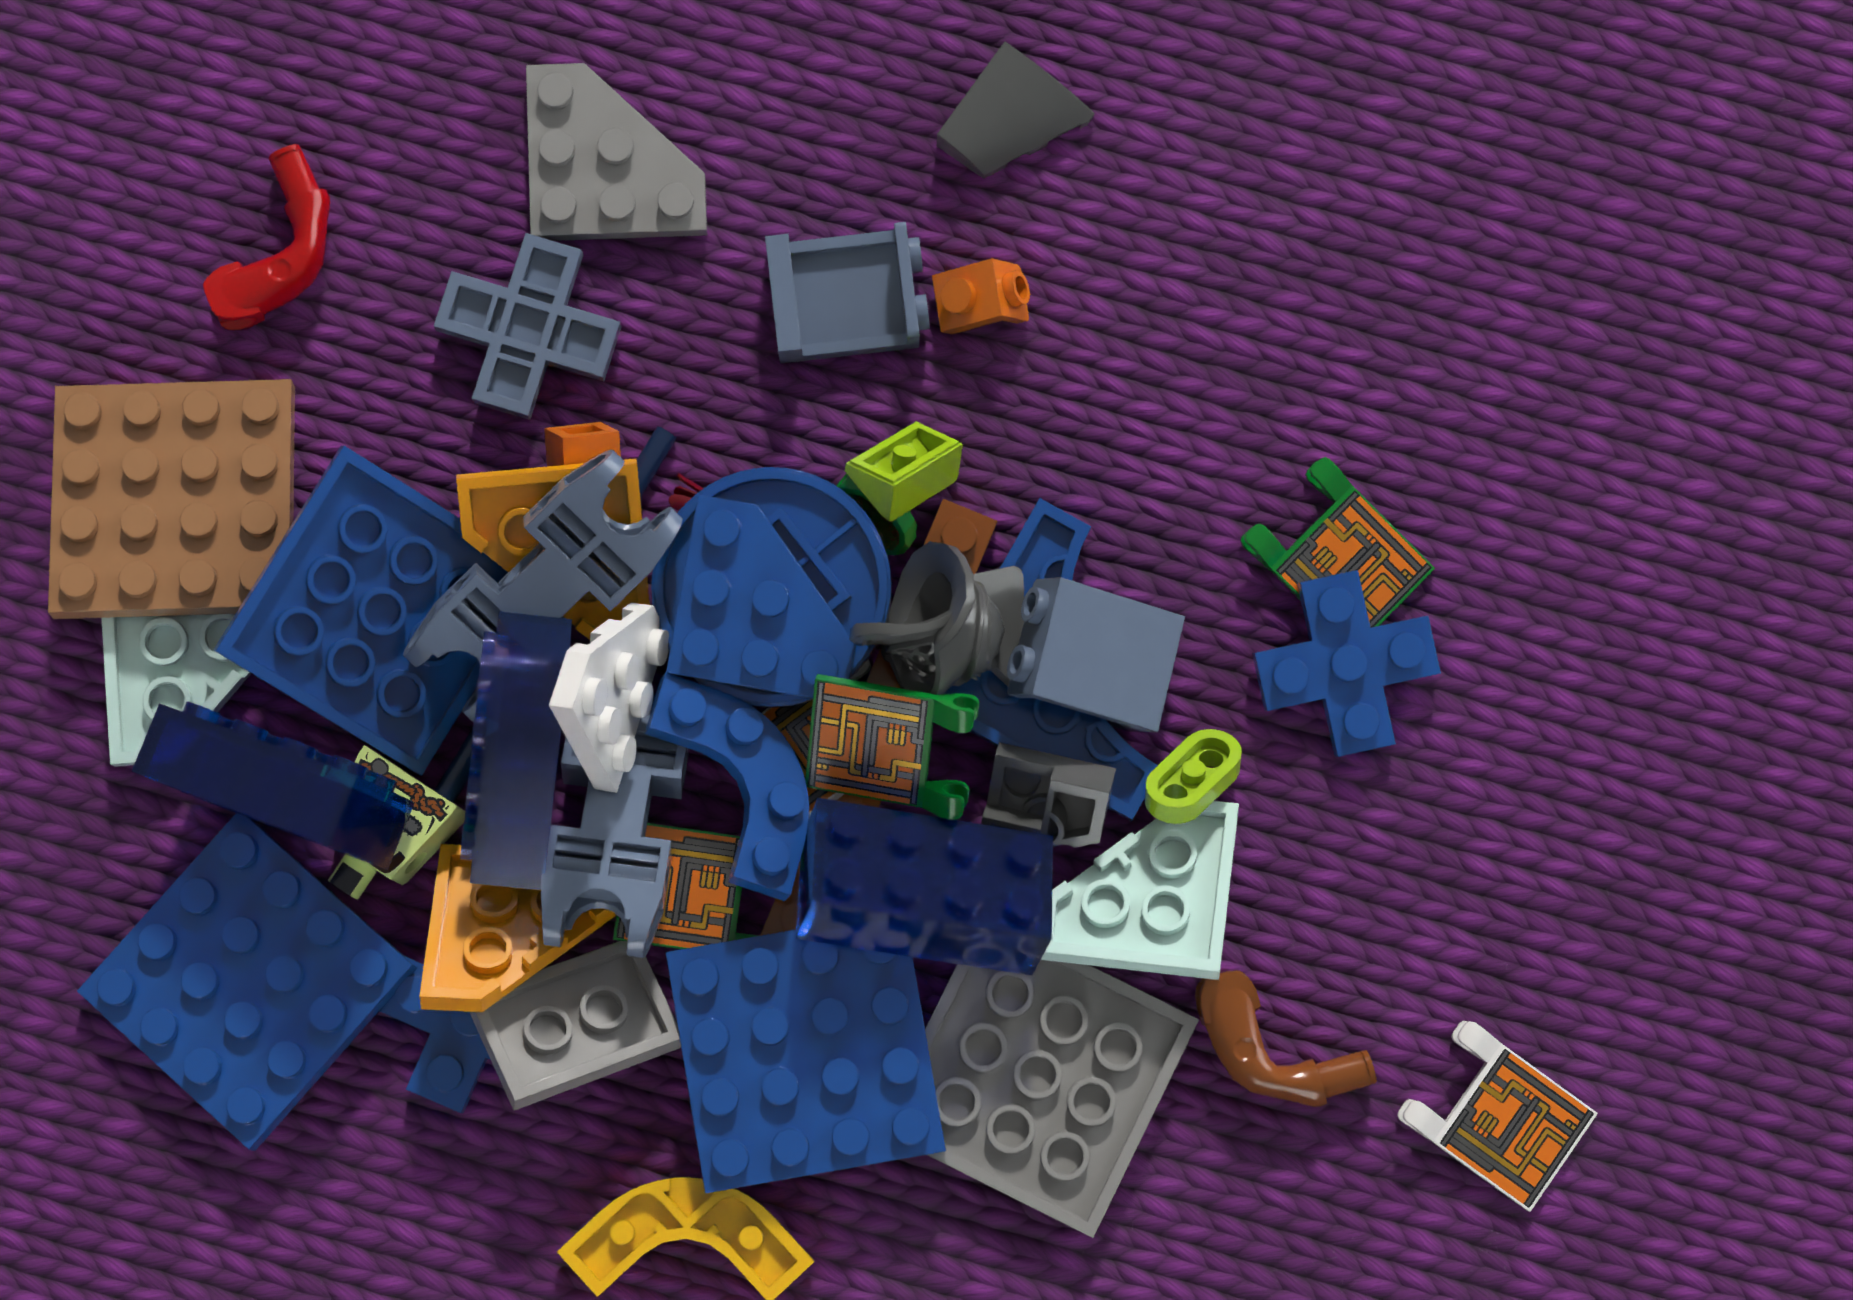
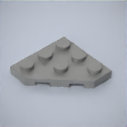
(602, 164)

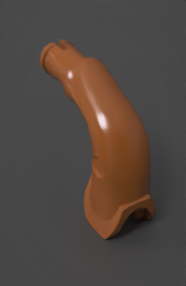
(1230, 1019)

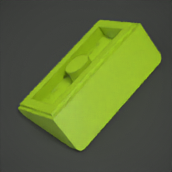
(906, 469)

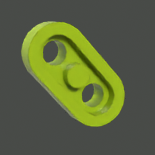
(1184, 784)

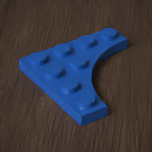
(1042, 550)

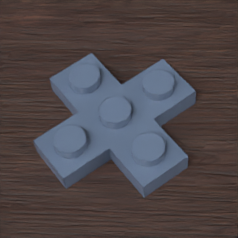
(527, 326)

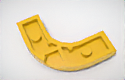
(682, 1210)

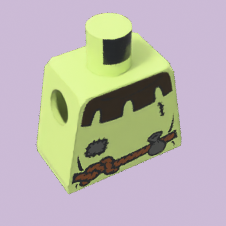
(428, 826)

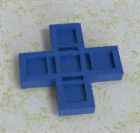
(1346, 663)
(452, 1053)

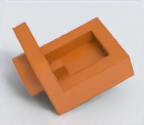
(981, 295)

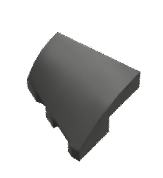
(1009, 114)
(1048, 795)

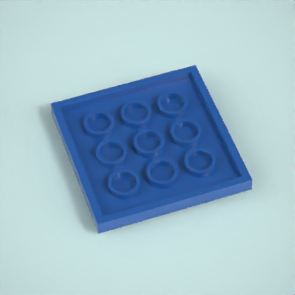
(345, 602)
(246, 980)
(802, 1058)

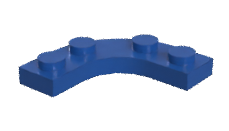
(759, 763)

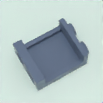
(846, 294)
(1095, 653)

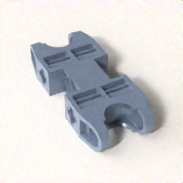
(575, 554)
(609, 857)

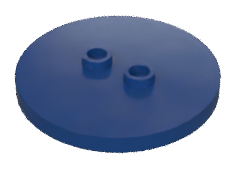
(825, 535)

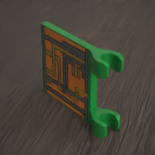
(1343, 540)
(879, 740)
(699, 900)

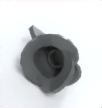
(948, 621)

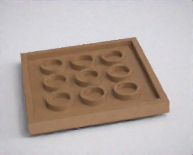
(167, 495)

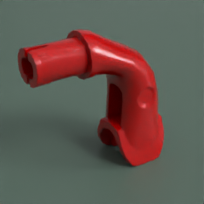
(246, 293)

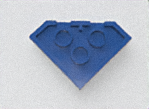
(751, 608)

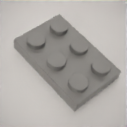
(577, 1024)

